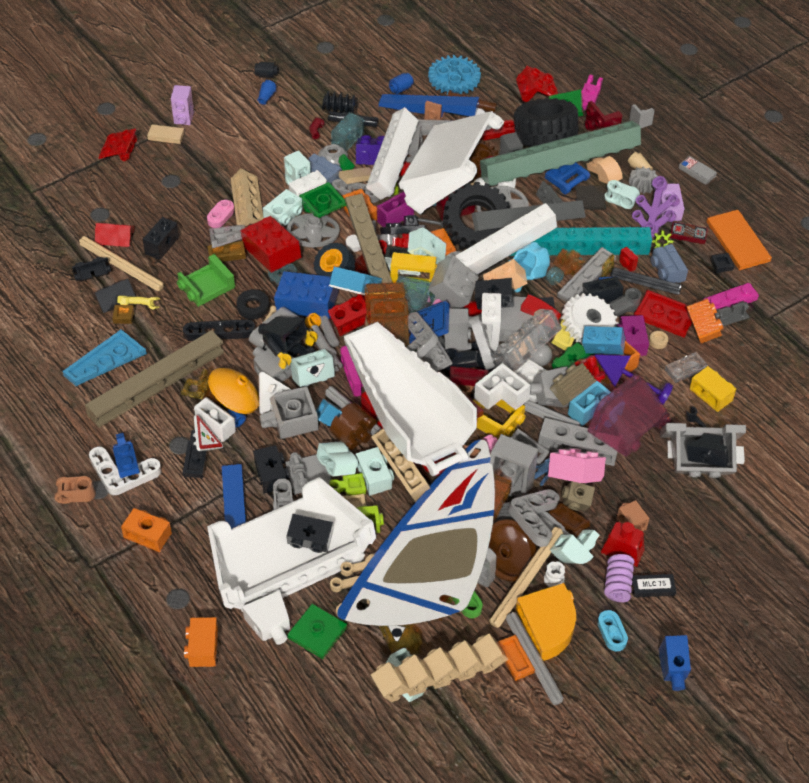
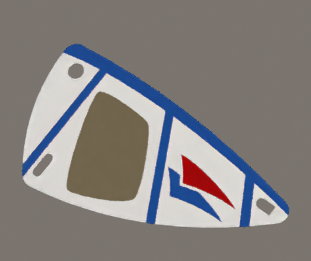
(431, 550)

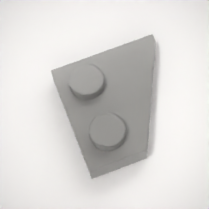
(225, 235)

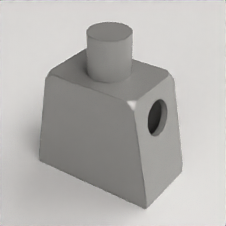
(267, 362)
(542, 384)

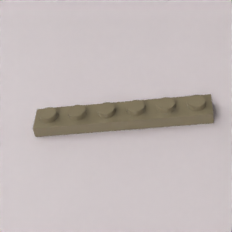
(367, 238)

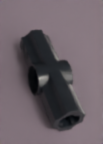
(463, 359)

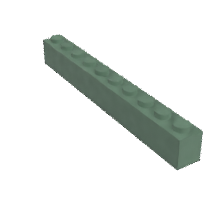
(560, 153)

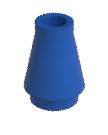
(267, 89)

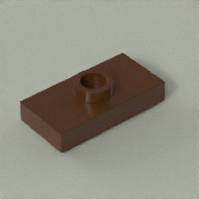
(569, 519)

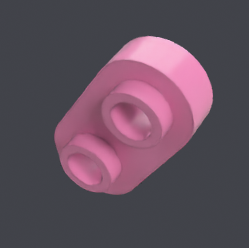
(220, 213)

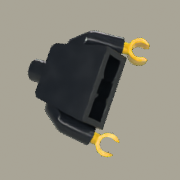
(283, 334)

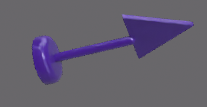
(615, 365)

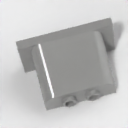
(681, 435)

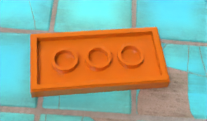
(738, 239)

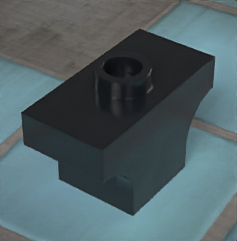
(708, 450)

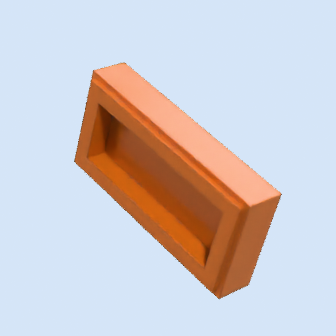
(518, 661)

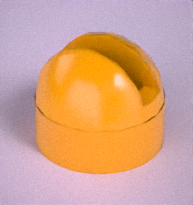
(312, 319)

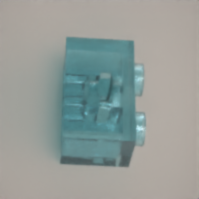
(347, 131)

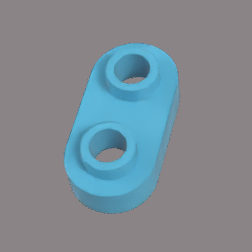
(612, 632)

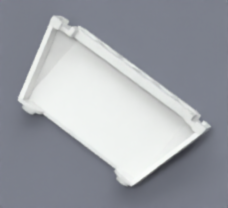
(444, 160)
(258, 561)

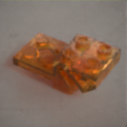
(388, 307)

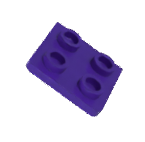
(368, 149)

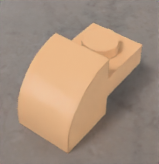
(606, 169)

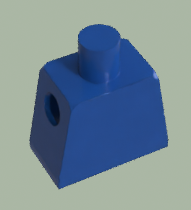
(675, 660)

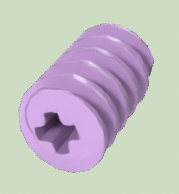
(619, 578)

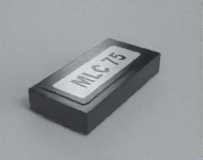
(653, 585)

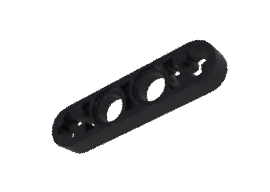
(219, 327)

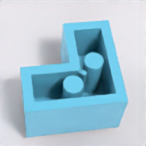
(585, 404)

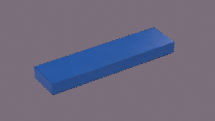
(233, 495)

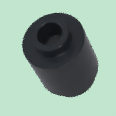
(266, 70)

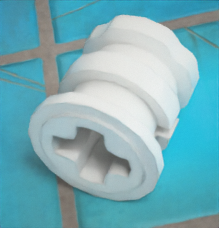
(554, 574)

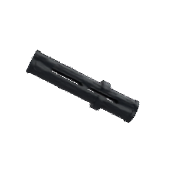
(367, 121)

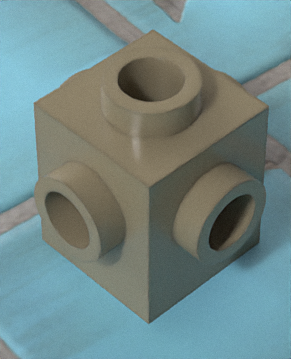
(577, 496)

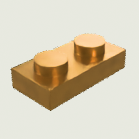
(229, 251)

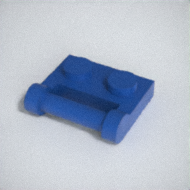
(563, 173)

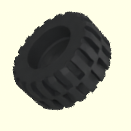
(545, 121)
(468, 196)

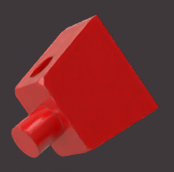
(625, 540)

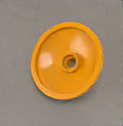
(234, 390)

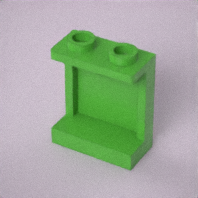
(207, 282)

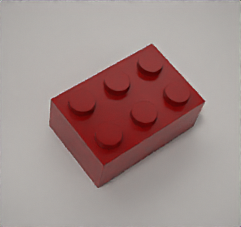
(271, 244)

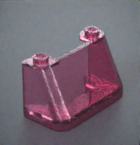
(628, 415)

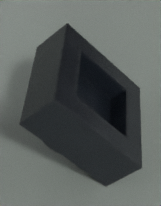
(722, 262)

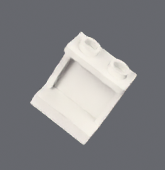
(492, 317)

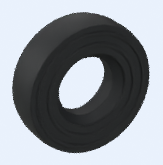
(252, 295)

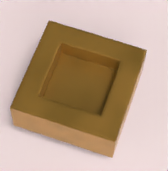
(123, 314)

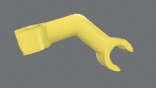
(126, 300)

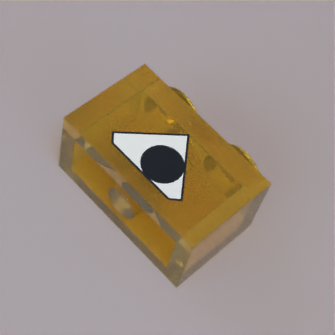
(401, 637)

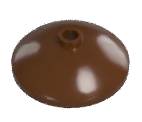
(515, 546)

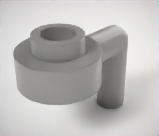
(388, 238)

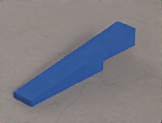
(416, 103)

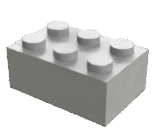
(516, 463)

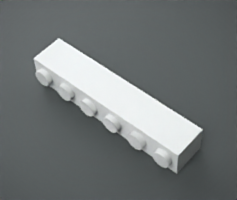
(392, 154)
(509, 239)

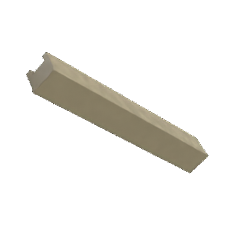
(154, 379)

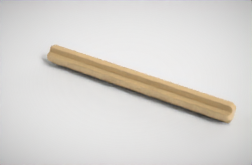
(121, 263)
(524, 580)

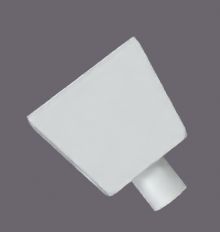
(268, 617)

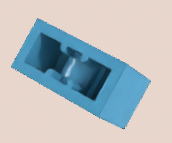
(603, 340)

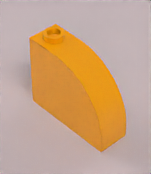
(548, 619)

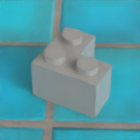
(458, 331)

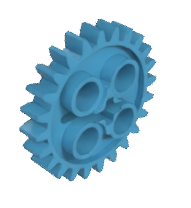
(454, 74)

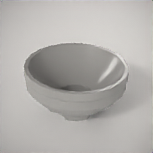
(332, 157)

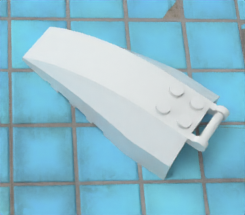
(414, 403)

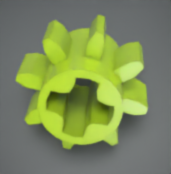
(666, 237)

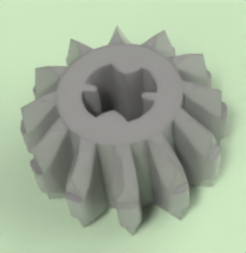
(642, 179)

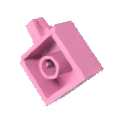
(576, 465)

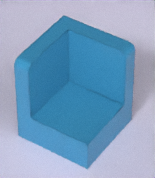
(327, 411)

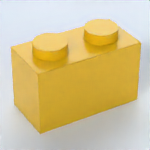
(712, 388)

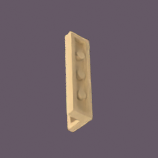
(243, 197)

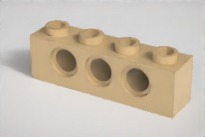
(405, 469)

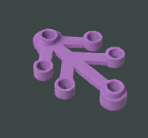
(656, 208)

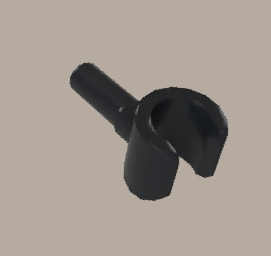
(692, 417)

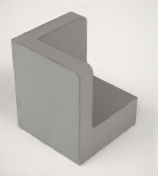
(641, 117)

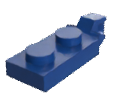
(125, 457)

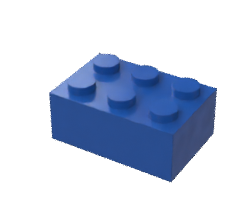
(305, 294)

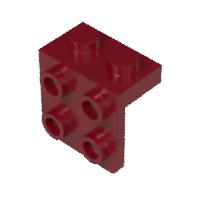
(596, 120)

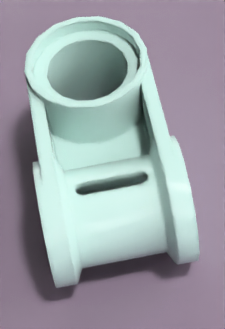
(622, 195)

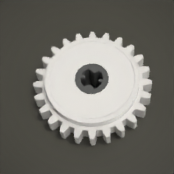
(586, 311)

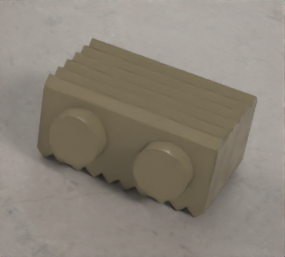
(572, 384)

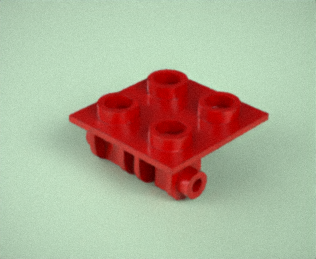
(119, 143)

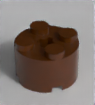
(353, 426)

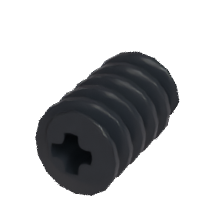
(340, 103)

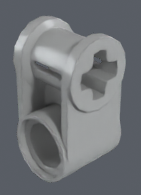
(284, 498)

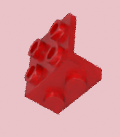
(533, 80)

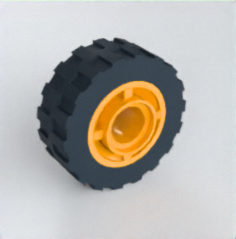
(333, 256)

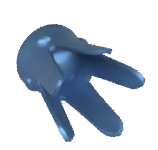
(542, 469)

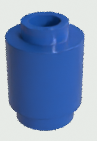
(401, 83)

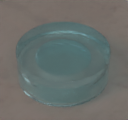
(554, 276)

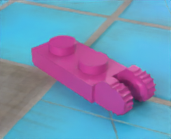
(591, 92)
(351, 372)

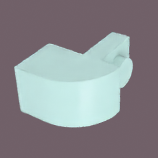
(574, 550)

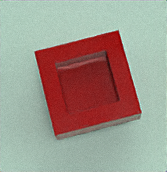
(628, 259)

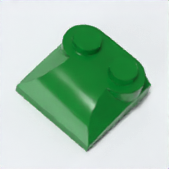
(322, 200)

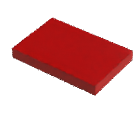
(665, 313)

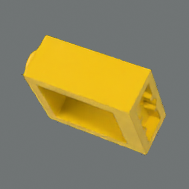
(412, 263)
(493, 428)

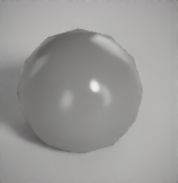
(543, 356)

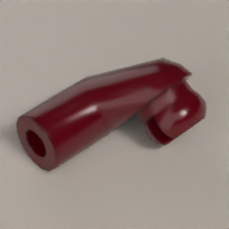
(313, 128)

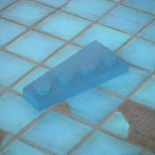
(105, 357)

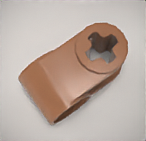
(74, 489)

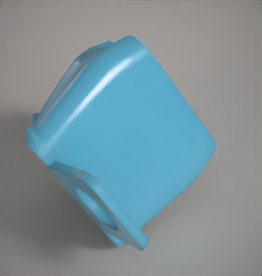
(534, 261)

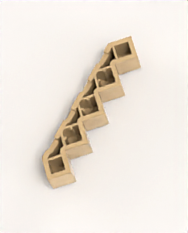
(439, 668)

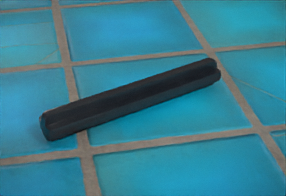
(647, 281)

